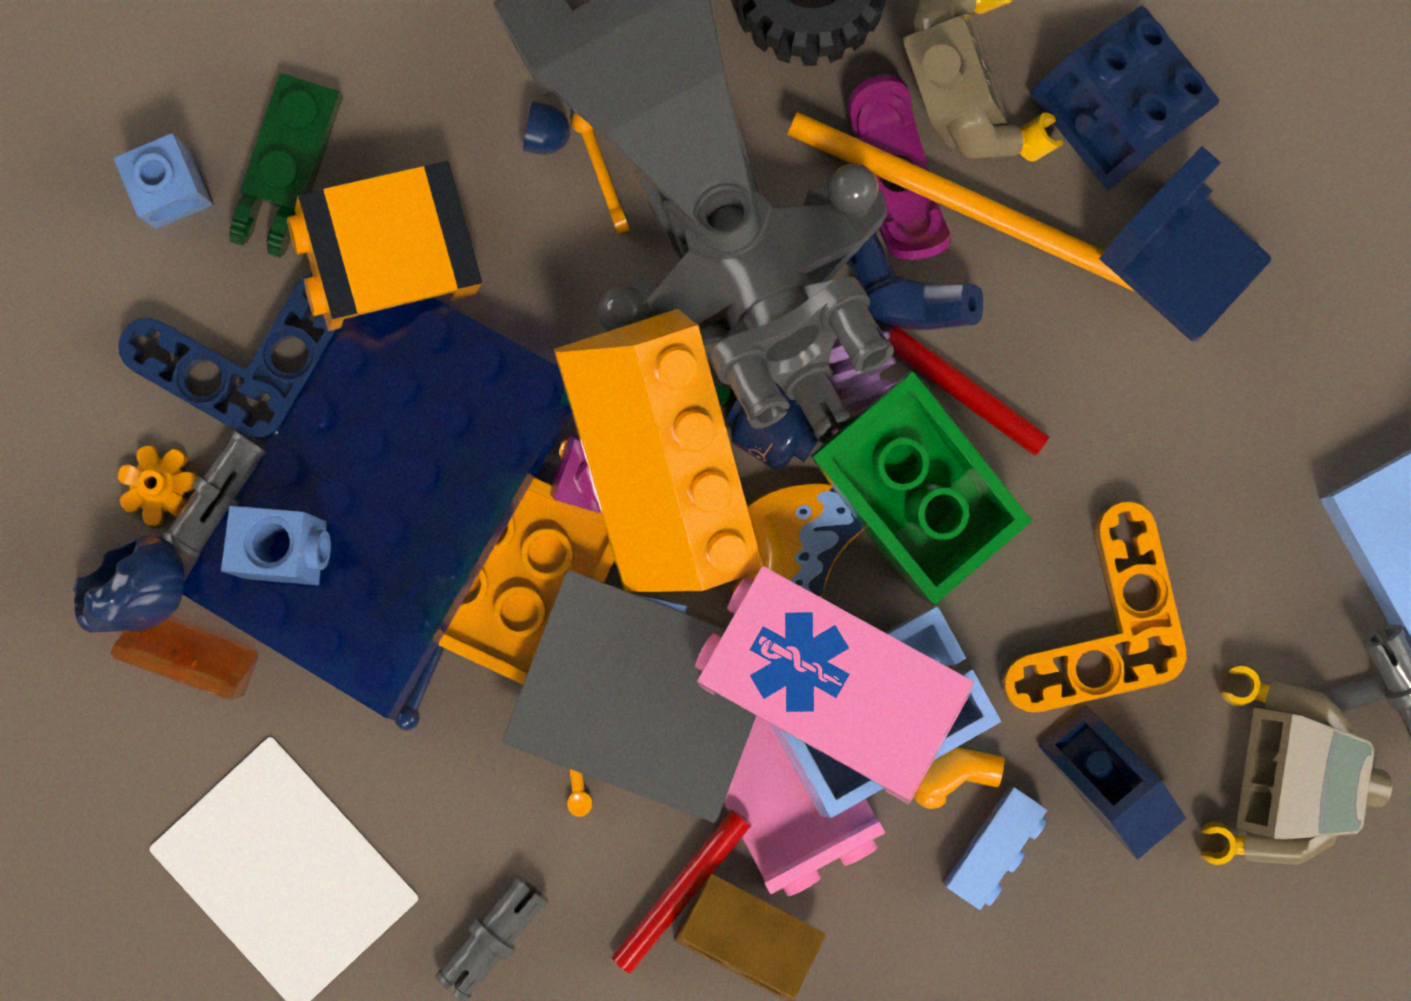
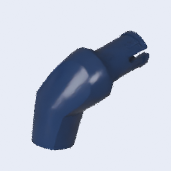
(911, 303)

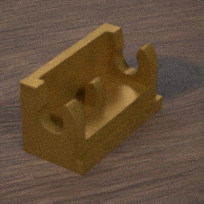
(750, 938)

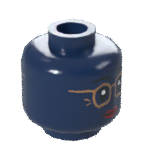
(775, 443)

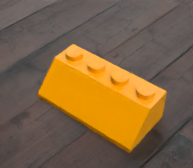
(659, 455)

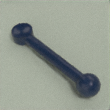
(408, 715)

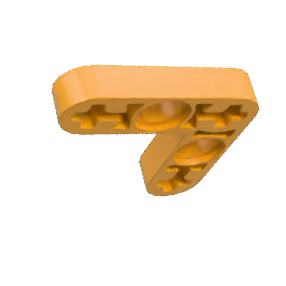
(1132, 625)

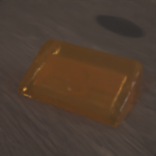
(189, 657)

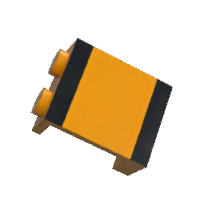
(384, 243)

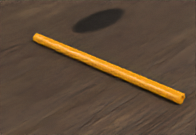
(952, 196)

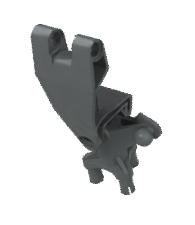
(746, 271)

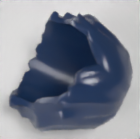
(131, 588)

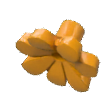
(170, 486)

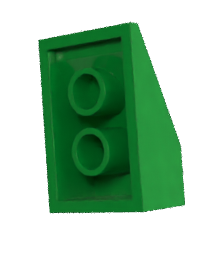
(920, 489)

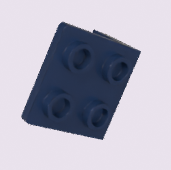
(1124, 96)
(1186, 251)

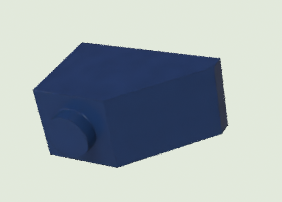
(1113, 782)

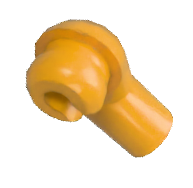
(954, 769)

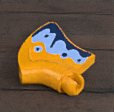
(801, 532)

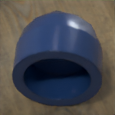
(545, 130)

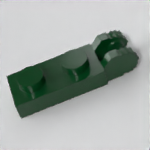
(285, 157)

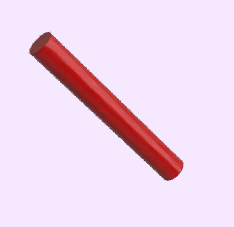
(967, 392)
(681, 891)

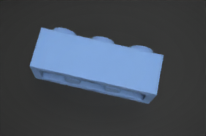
(996, 848)

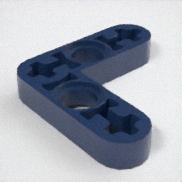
(260, 376)

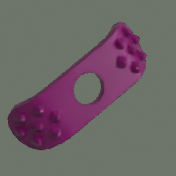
(884, 118)

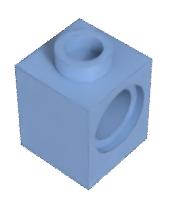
(163, 181)
(250, 541)

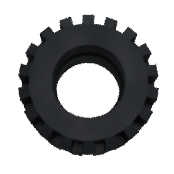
(809, 31)

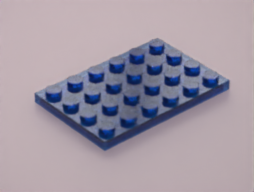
(416, 460)

